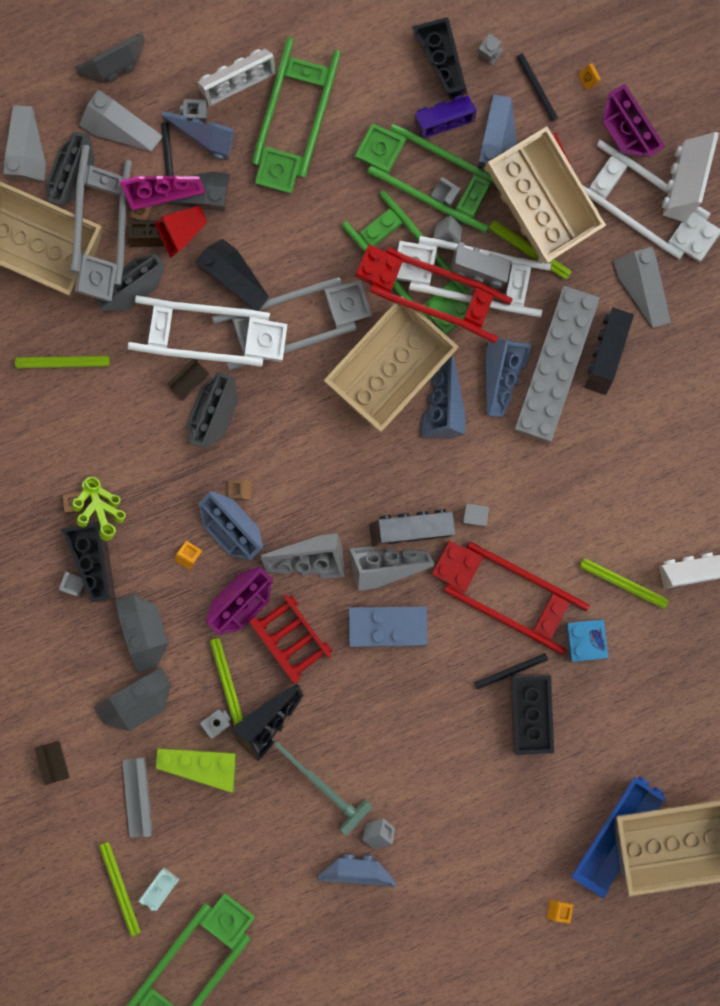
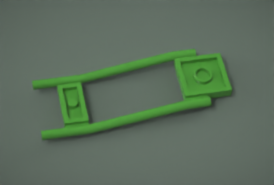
(381, 151)
(279, 168)
(383, 227)
(226, 922)

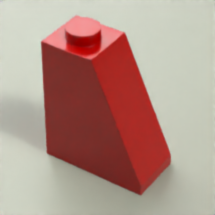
(179, 228)

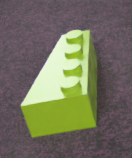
(206, 767)

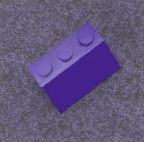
(445, 116)

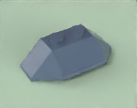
(230, 526)
(357, 870)

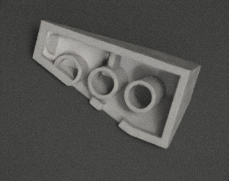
(113, 122)
(24, 149)
(643, 282)
(313, 556)
(378, 567)

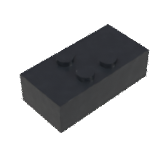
(532, 714)

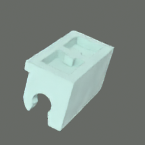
(159, 889)

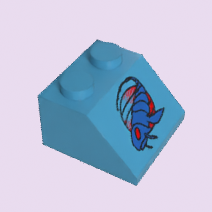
(586, 640)

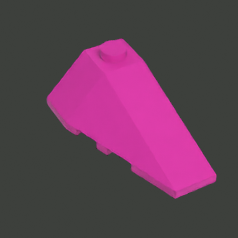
(154, 190)

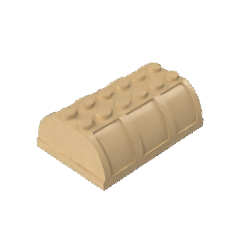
(544, 195)
(40, 239)
(390, 365)
(669, 848)

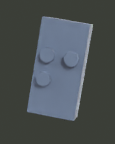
(388, 626)

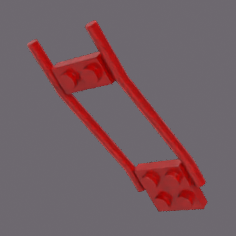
(382, 268)
(458, 568)

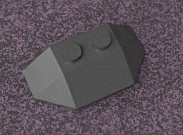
(113, 62)
(64, 173)
(138, 278)
(212, 411)
(142, 631)
(136, 702)

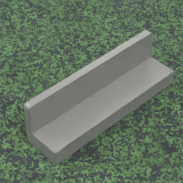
(137, 797)

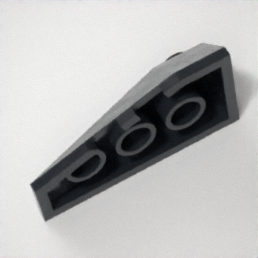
(231, 271)
(260, 726)

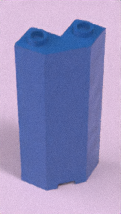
(601, 860)

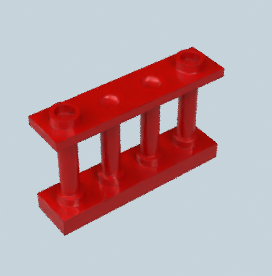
(284, 655)

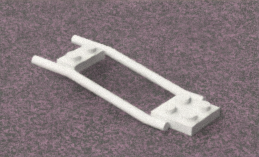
(692, 237)
(421, 279)
(263, 339)

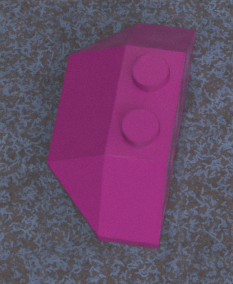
(629, 125)
(240, 601)

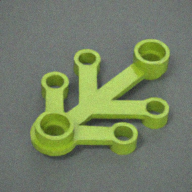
(92, 488)

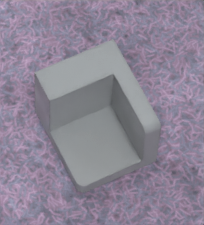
(445, 192)
(448, 230)
(475, 515)
(72, 584)
(378, 834)

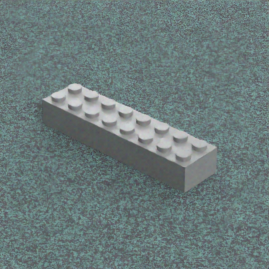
(556, 364)

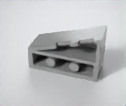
(480, 267)

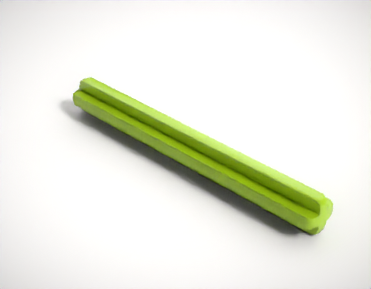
(527, 248)
(66, 361)
(624, 583)
(226, 680)
(119, 889)

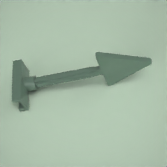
(353, 815)

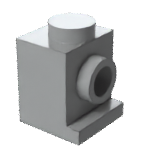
(490, 49)
(194, 104)
(208, 724)

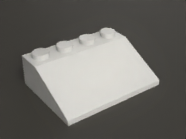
(237, 76)
(689, 176)
(690, 570)

